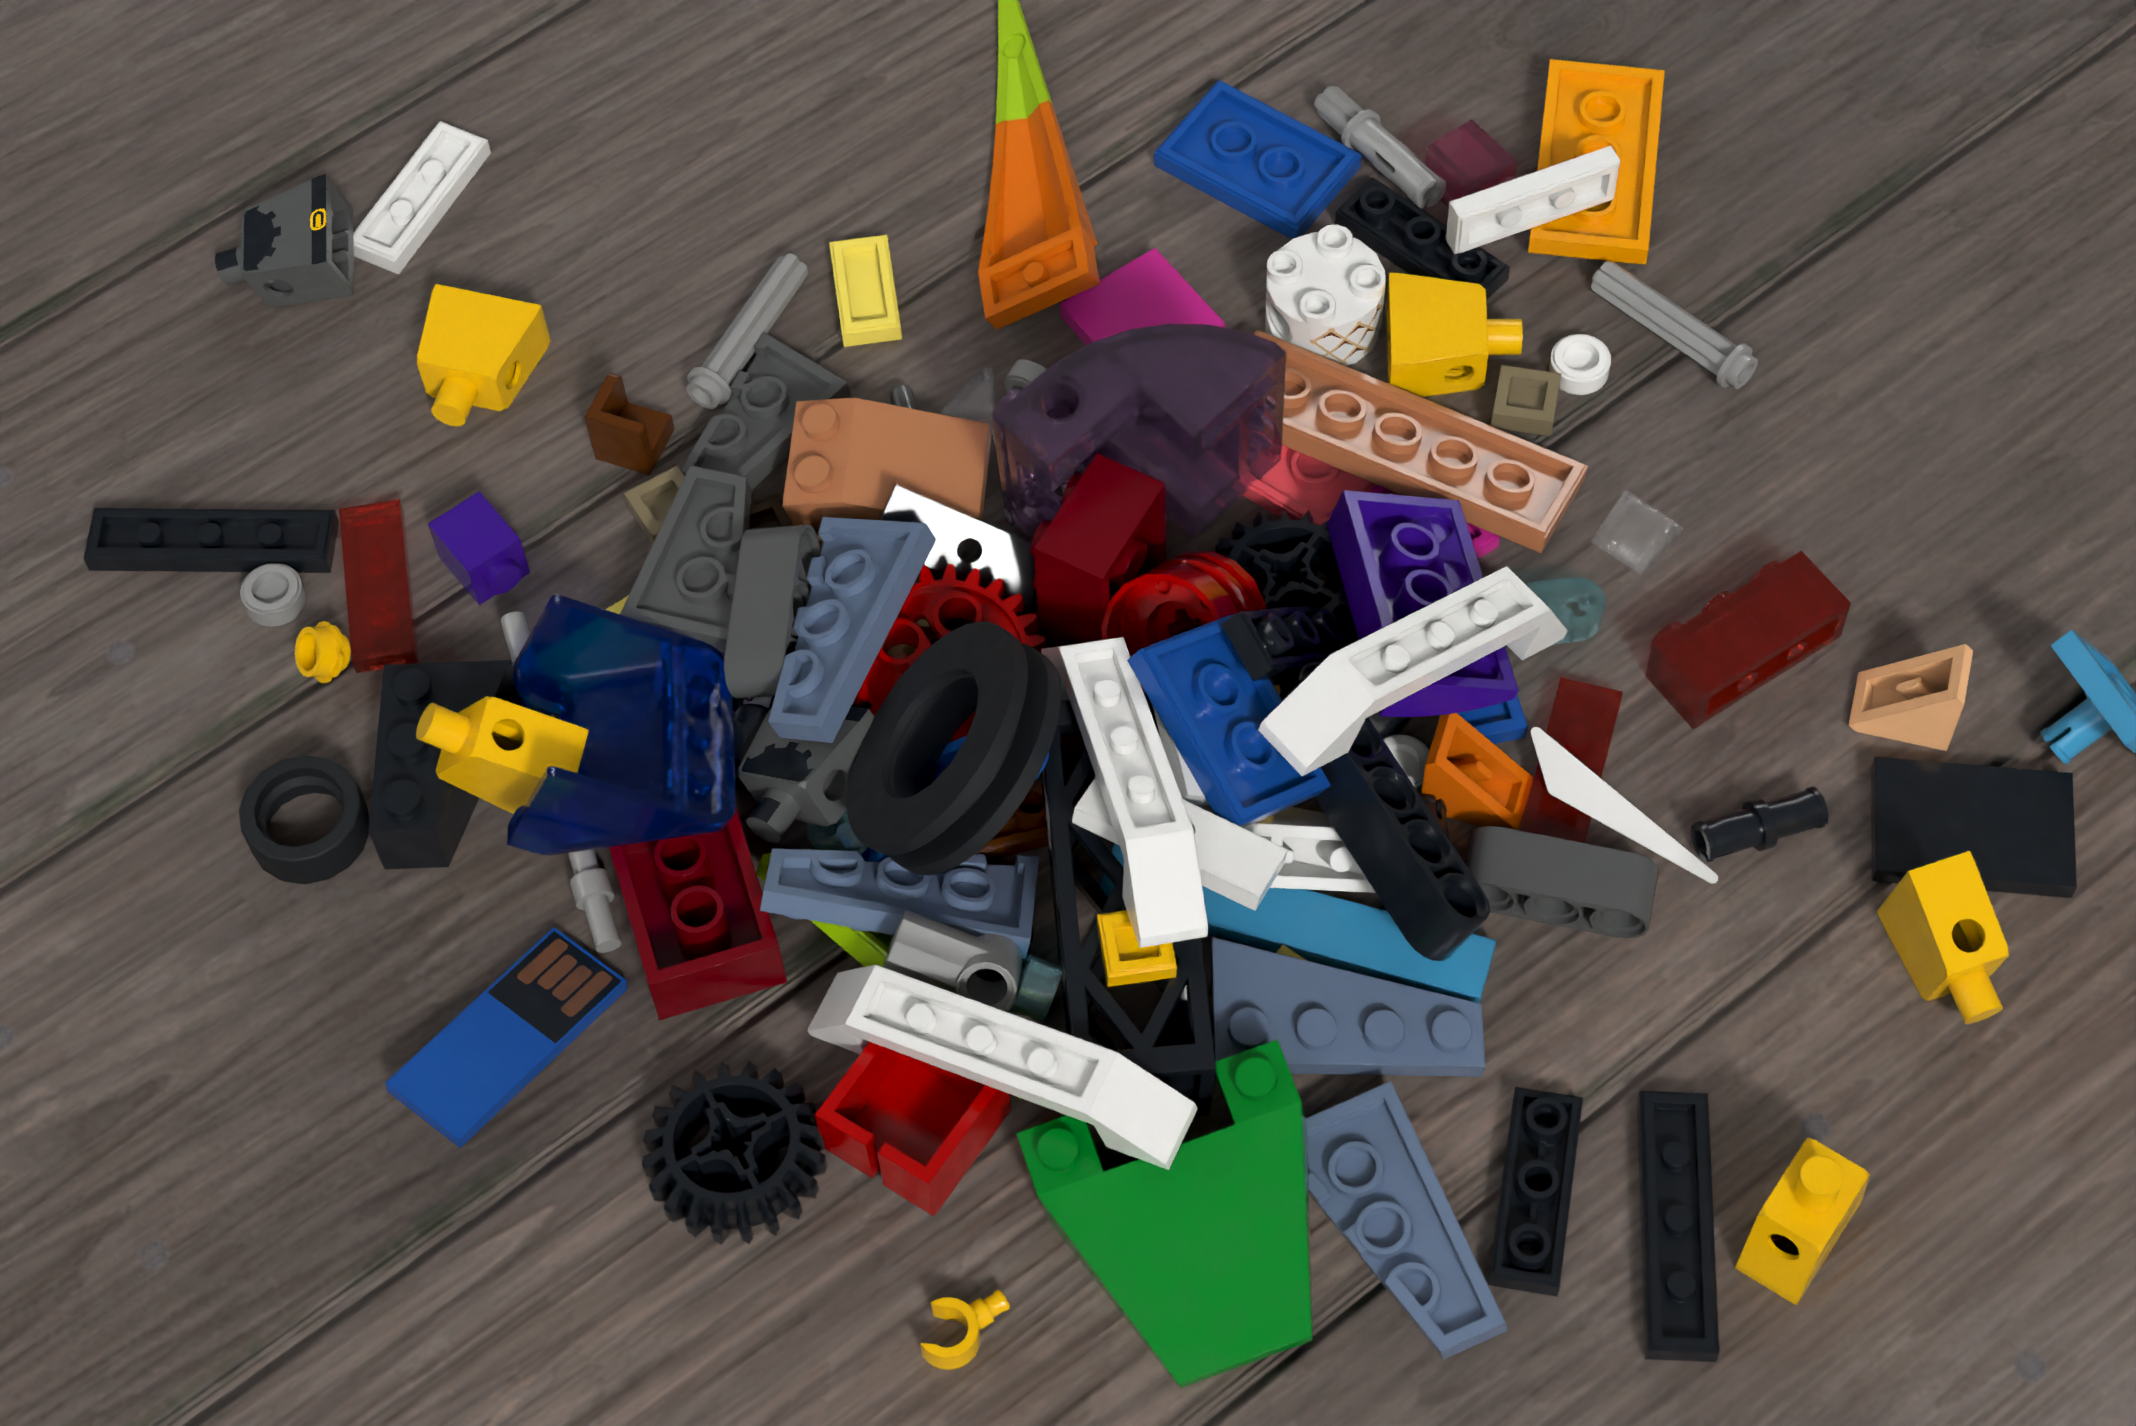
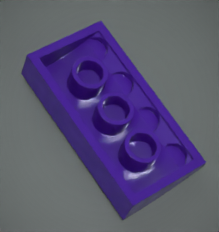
(1399, 559)

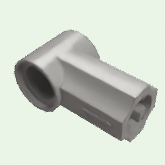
(951, 958)

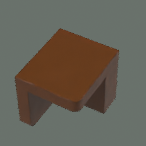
(626, 431)

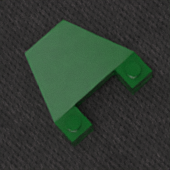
(1198, 1254)

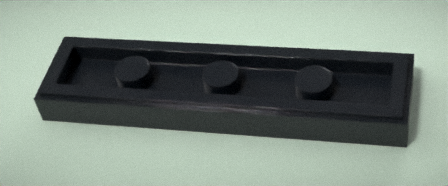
(210, 539)
(1677, 1227)

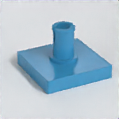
(2108, 702)

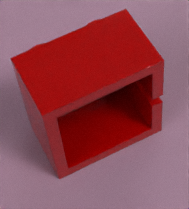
(910, 1123)

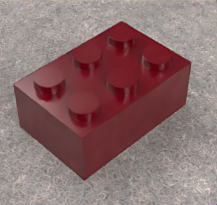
(1096, 543)
(698, 919)

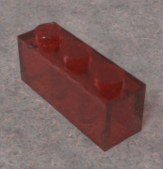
(1746, 638)

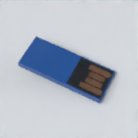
(506, 1037)

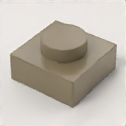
(1526, 400)
(653, 499)

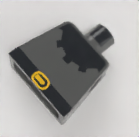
(295, 246)
(801, 777)

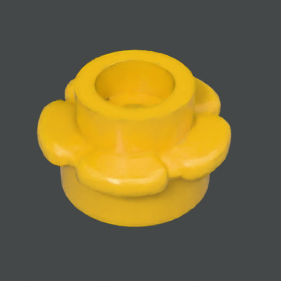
(322, 652)

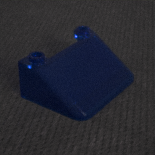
(655, 739)

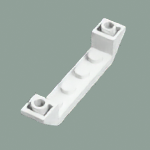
(1402, 658)
(1138, 788)
(1008, 1053)

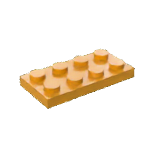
(1587, 111)

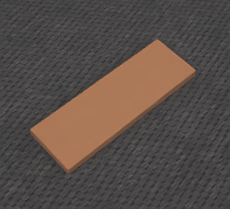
(1424, 448)

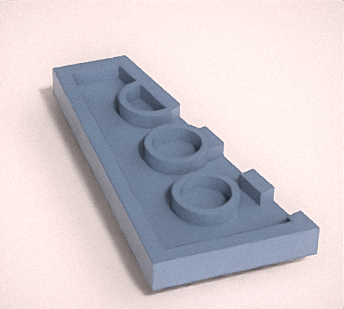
(849, 612)
(873, 895)
(1338, 1018)
(1393, 1213)

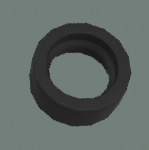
(285, 782)

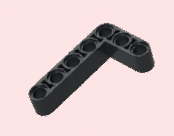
(1399, 840)

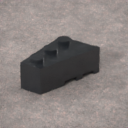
(413, 812)

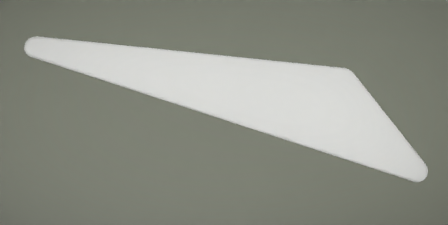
(1584, 790)

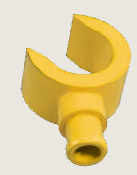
(974, 1317)

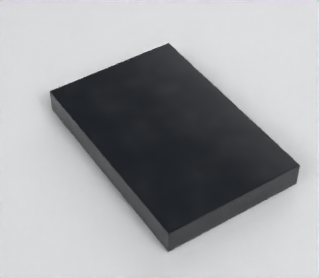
(2007, 818)

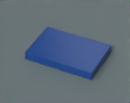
(1257, 160)
(1215, 721)

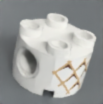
(1326, 294)

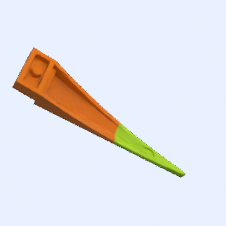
(1036, 220)

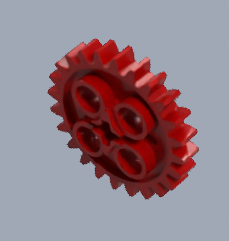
(937, 604)

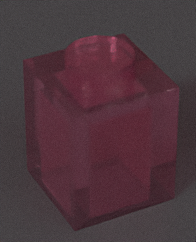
(1469, 161)

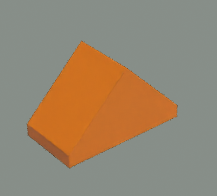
(1474, 776)

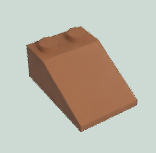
(856, 448)

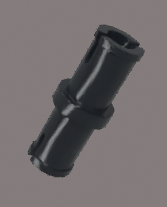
(1759, 824)

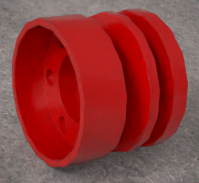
(1175, 594)

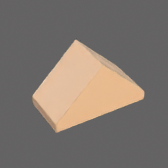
(1914, 698)

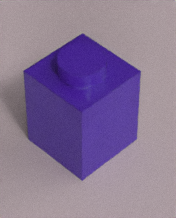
(479, 548)

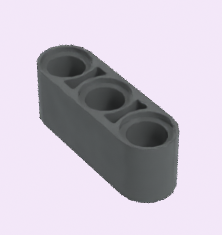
(765, 606)
(1563, 881)

